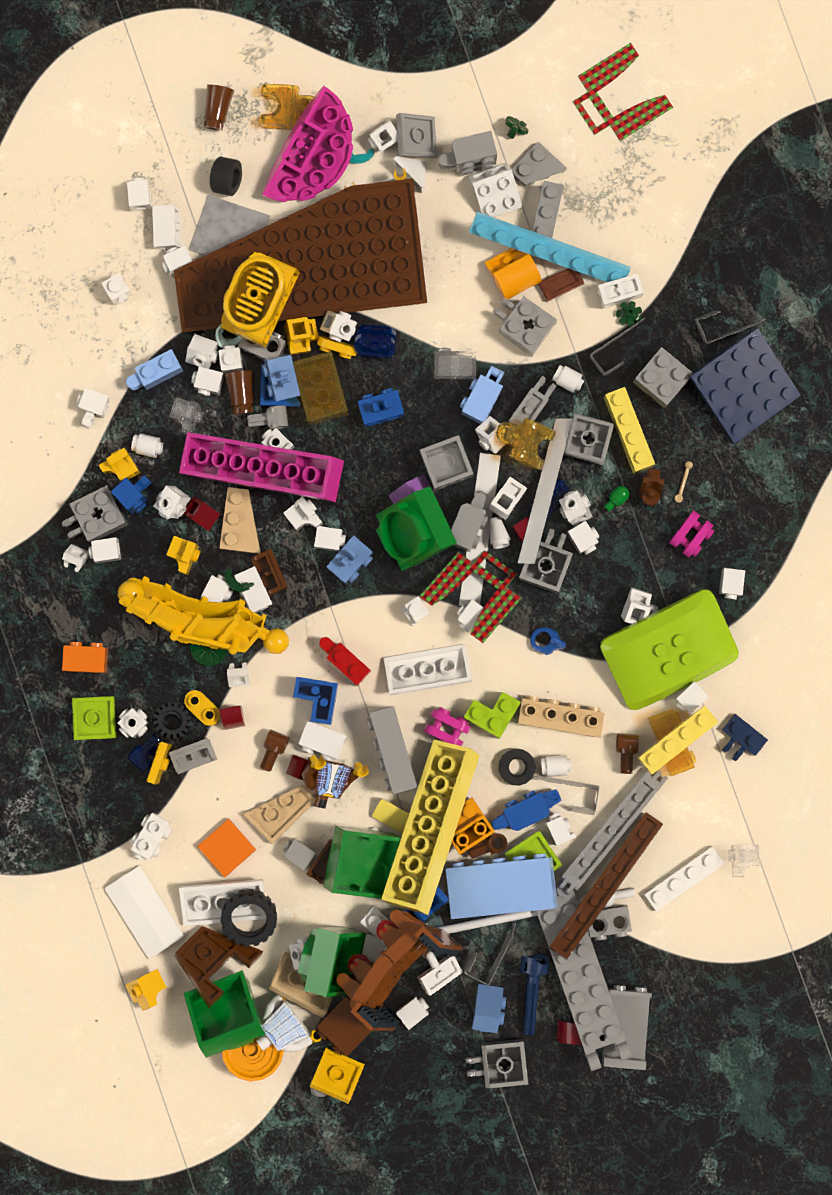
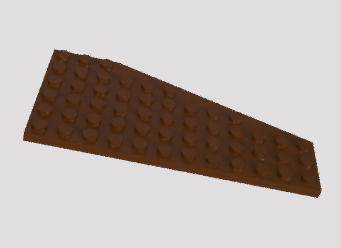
(350, 252)

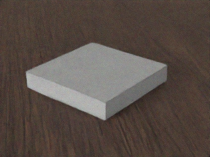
(416, 135)

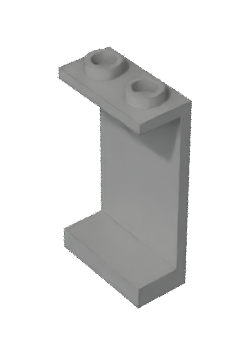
(632, 1012)

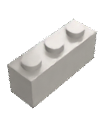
(548, 208)

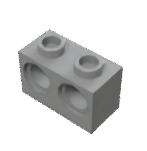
(261, 352)
(608, 916)

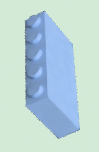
(501, 886)

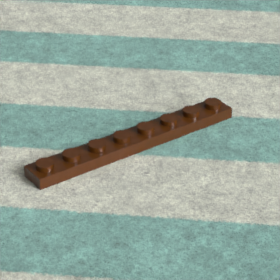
(606, 886)

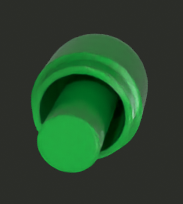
(617, 497)

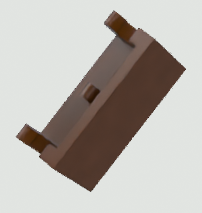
(269, 572)
(318, 869)

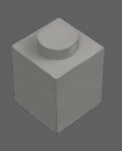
(299, 853)

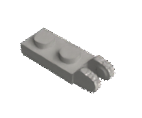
(532, 403)

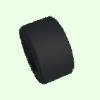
(225, 176)

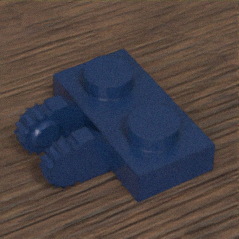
(744, 735)

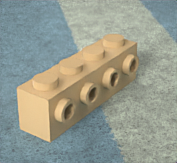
(560, 717)

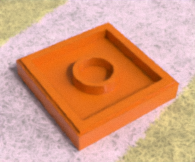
(226, 847)

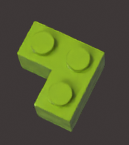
(495, 719)

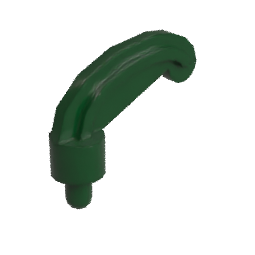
(234, 584)

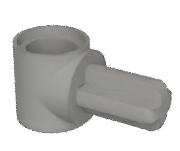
(275, 418)

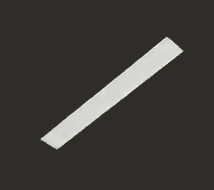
(485, 483)
(544, 492)

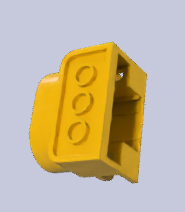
(257, 316)

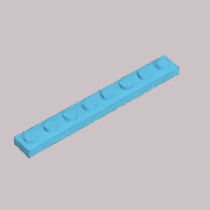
(547, 248)

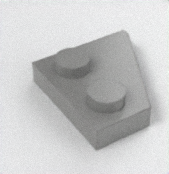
(537, 165)

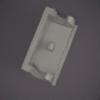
(193, 755)

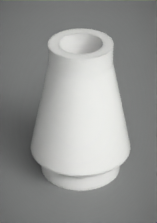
(498, 535)

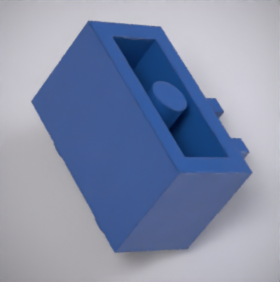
(380, 407)
(130, 494)

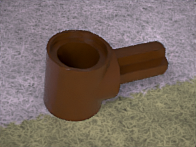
(275, 744)
(627, 745)
(486, 846)

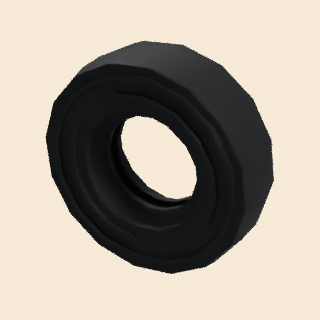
(528, 773)

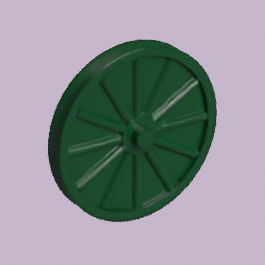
(207, 656)

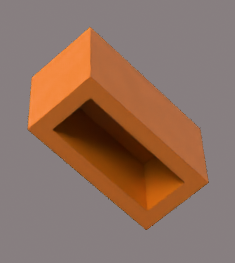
(85, 659)

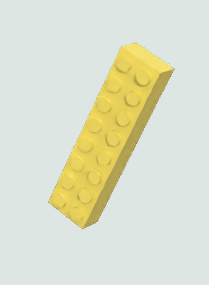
(430, 827)

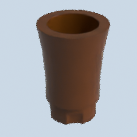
(217, 106)
(240, 391)

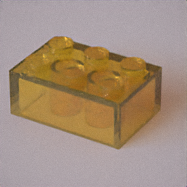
(320, 388)

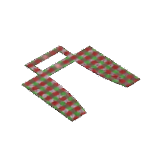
(630, 119)
(496, 608)

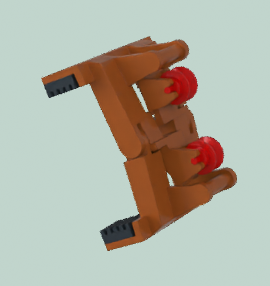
(372, 982)

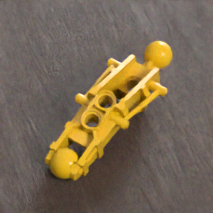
(200, 621)

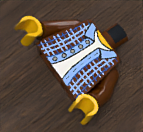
(329, 778)

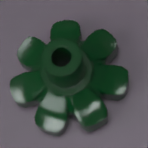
(515, 127)
(626, 317)

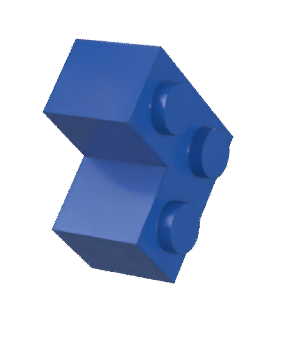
(323, 697)

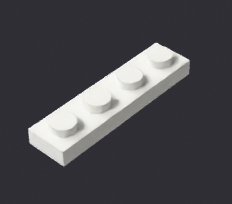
(684, 878)

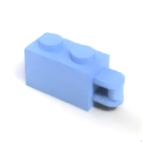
(154, 371)
(483, 396)

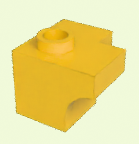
(299, 334)
(120, 464)
(184, 552)
(146, 988)

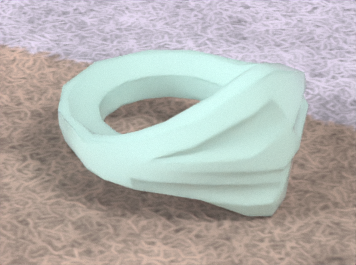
(225, 342)

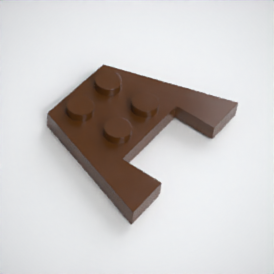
(205, 954)

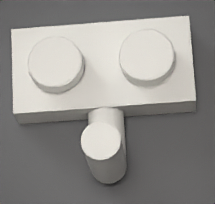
(439, 973)

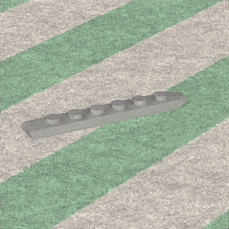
(611, 831)

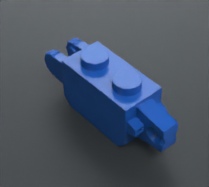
(527, 811)

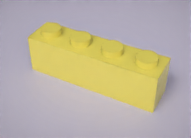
(629, 430)
(677, 739)

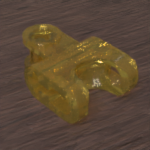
(289, 106)
(525, 441)

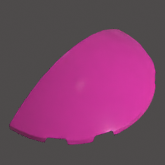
(313, 152)

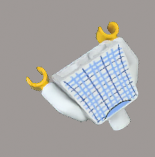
(284, 1028)

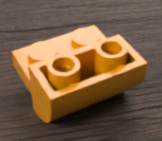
(513, 272)
(471, 827)

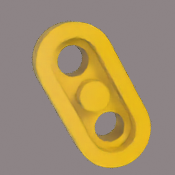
(327, 344)
(202, 707)

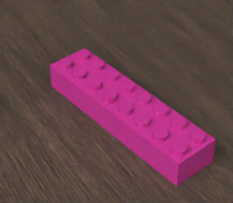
(261, 466)

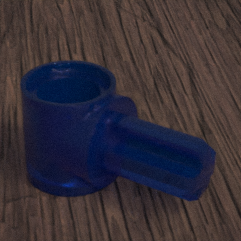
(143, 755)

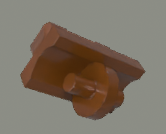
(651, 487)

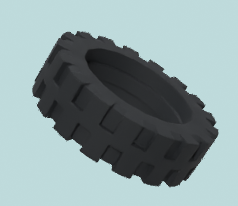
(244, 937)

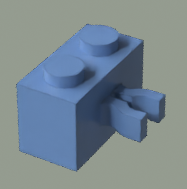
(281, 377)
(350, 560)
(488, 1008)

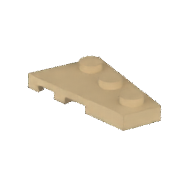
(238, 523)
(281, 813)
(290, 985)

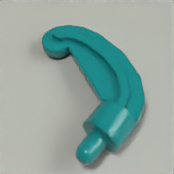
(361, 158)

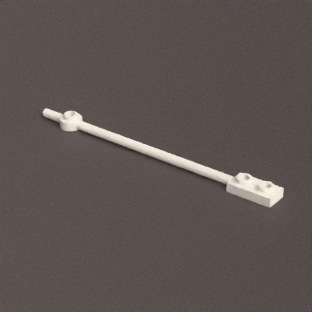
(520, 915)

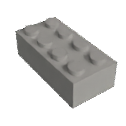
(393, 750)

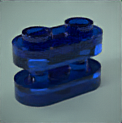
(375, 340)

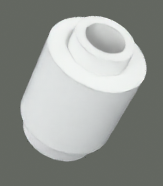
(568, 378)
(147, 445)
(556, 765)

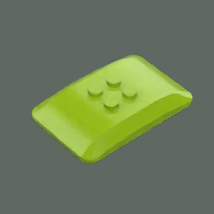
(669, 649)

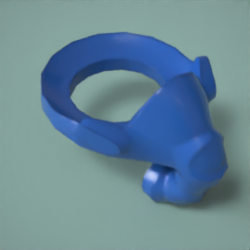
(555, 643)

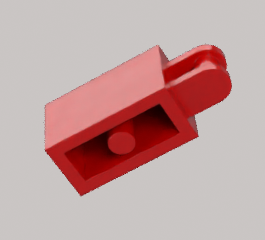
(345, 660)

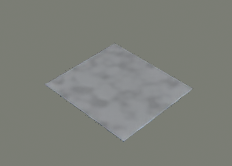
(223, 224)

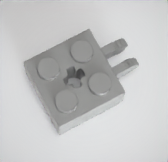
(470, 154)
(513, 326)
(85, 511)
(468, 522)
(558, 560)
(495, 1074)

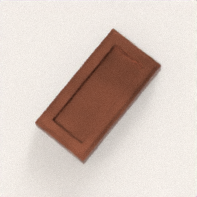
(560, 284)

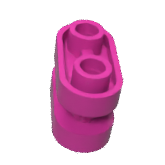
(704, 532)
(442, 716)

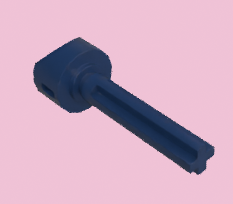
(534, 968)

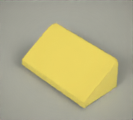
(391, 815)

